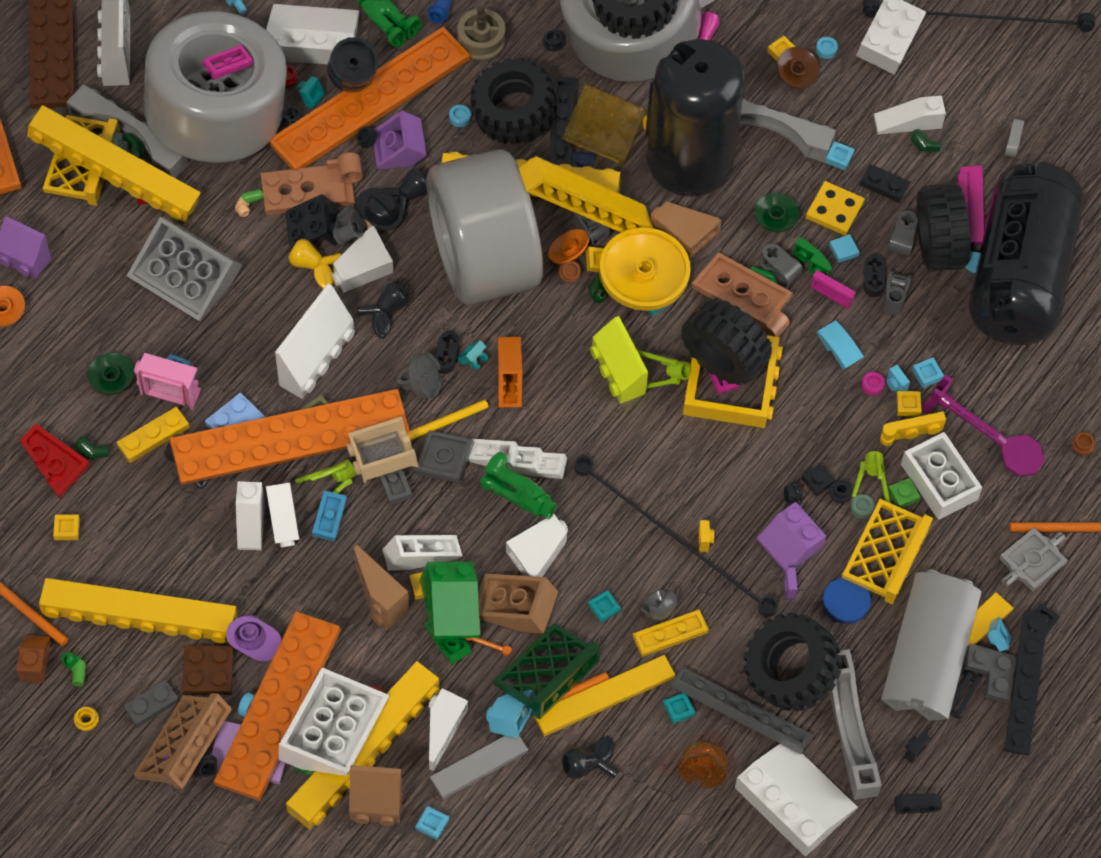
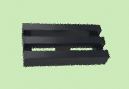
(968, 677)

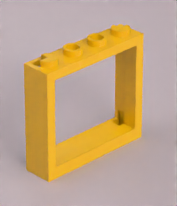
(731, 413)

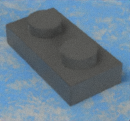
(395, 487)
(151, 703)

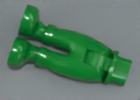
(380, 9)
(526, 493)

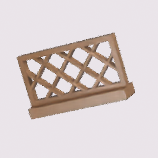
(191, 746)

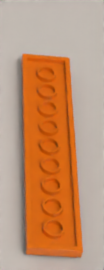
(350, 111)
(280, 437)

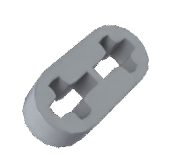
(1014, 137)

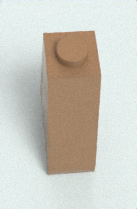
(686, 225)

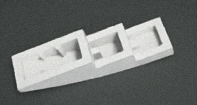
(520, 459)

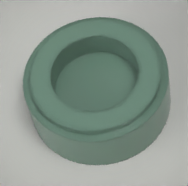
(862, 506)

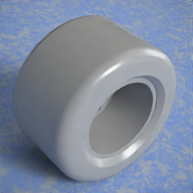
(626, 57)
(213, 120)
(484, 226)

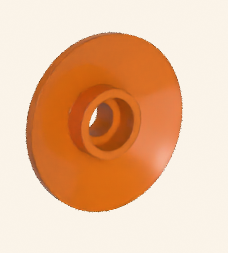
(568, 246)
(14, 303)

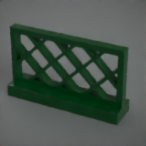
(562, 678)

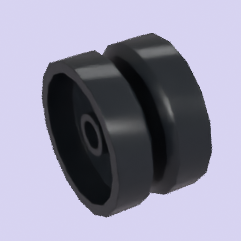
(355, 52)

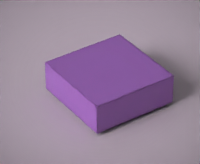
(790, 583)

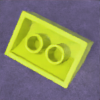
(619, 361)

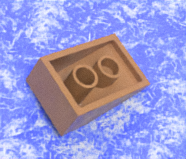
(384, 595)
(517, 601)
(375, 795)

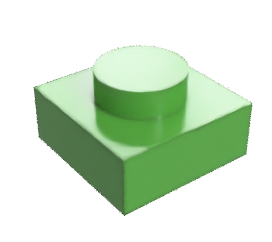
(904, 493)

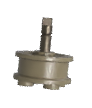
(481, 33)

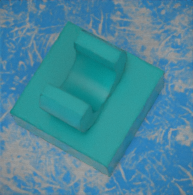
(310, 91)
(471, 354)

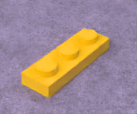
(152, 434)

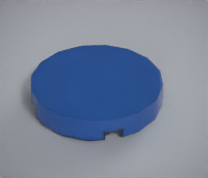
(846, 601)

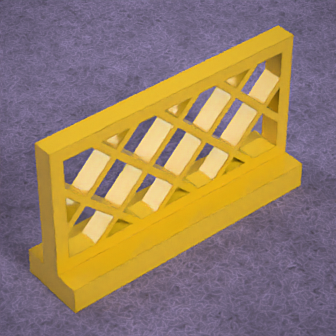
(94, 184)
(907, 555)

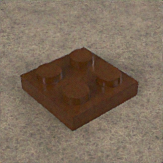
(208, 670)

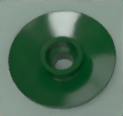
(779, 205)
(110, 365)

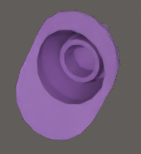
(253, 637)

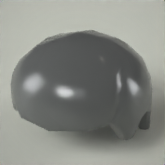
(659, 605)

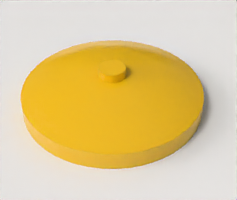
(644, 269)

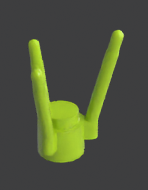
(675, 369)
(875, 467)
(341, 472)

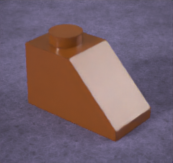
(33, 659)

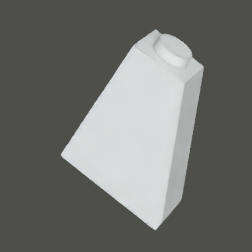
(362, 262)
(282, 514)
(250, 515)
(537, 546)

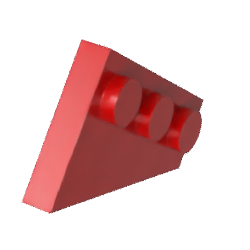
(54, 459)

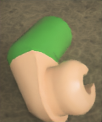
(244, 201)

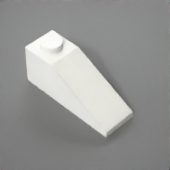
(920, 113)
(414, 551)
(445, 717)

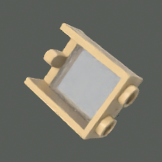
(381, 449)

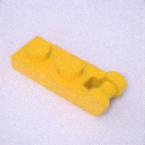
(912, 428)

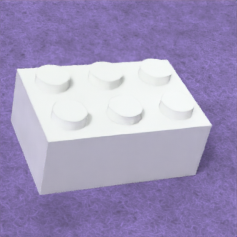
(890, 34)
(941, 475)

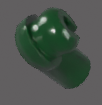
(923, 143)
(137, 147)
(596, 290)
(89, 450)

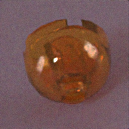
(703, 763)

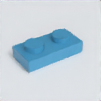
(329, 516)

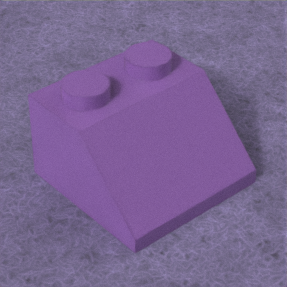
(399, 142)
(23, 248)
(792, 537)

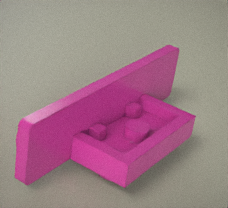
(971, 182)

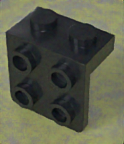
(312, 220)

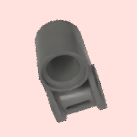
(348, 226)
(594, 229)
(903, 235)
(781, 265)
(896, 289)

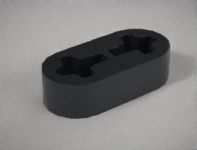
(869, 275)
(452, 353)
(918, 803)

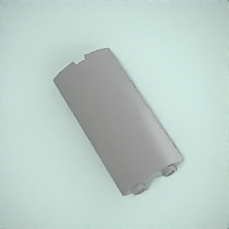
(931, 645)

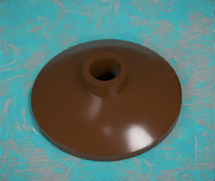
(803, 61)

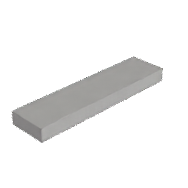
(478, 765)

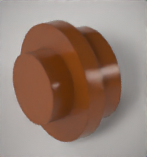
(569, 271)
(1083, 443)

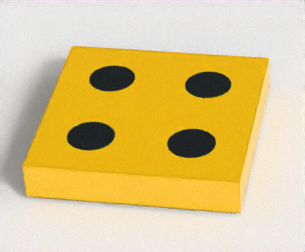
(835, 208)

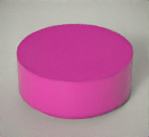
(873, 383)

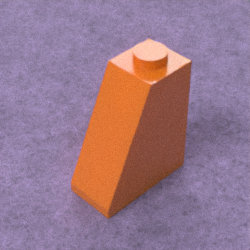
(509, 372)

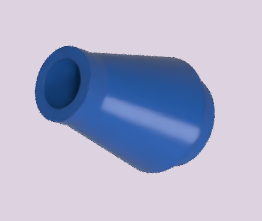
(439, 11)

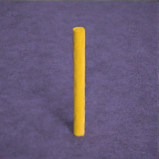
(448, 419)

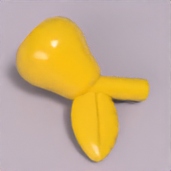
(306, 256)

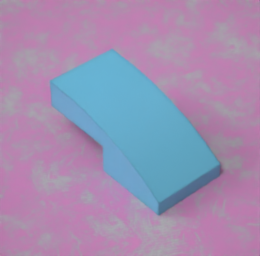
(840, 343)

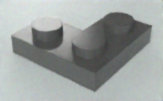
(997, 668)

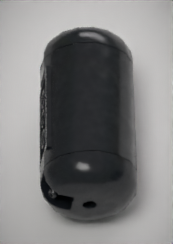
(694, 117)
(1026, 254)

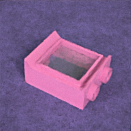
(167, 380)

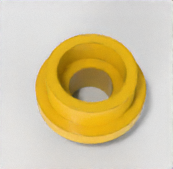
(86, 712)

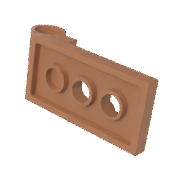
(330, 180)
(761, 300)

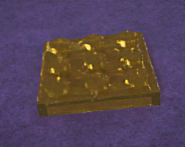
(604, 124)

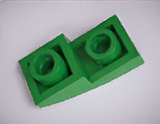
(808, 253)
(451, 648)

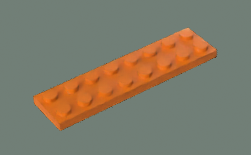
(278, 699)

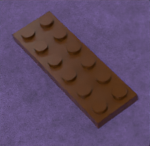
(51, 53)

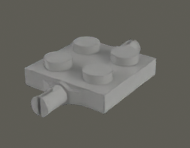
(1033, 559)

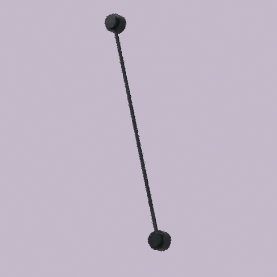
(1084, 21)
(767, 605)

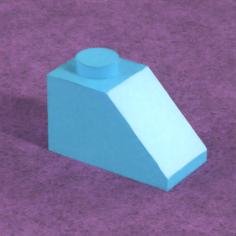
(509, 715)

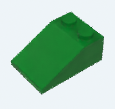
(451, 599)

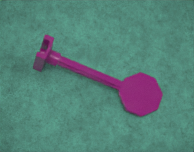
(1019, 453)

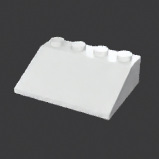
(310, 32)
(114, 43)
(314, 343)
(331, 724)
(794, 797)

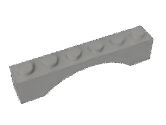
(91, 105)
(809, 137)
(857, 754)

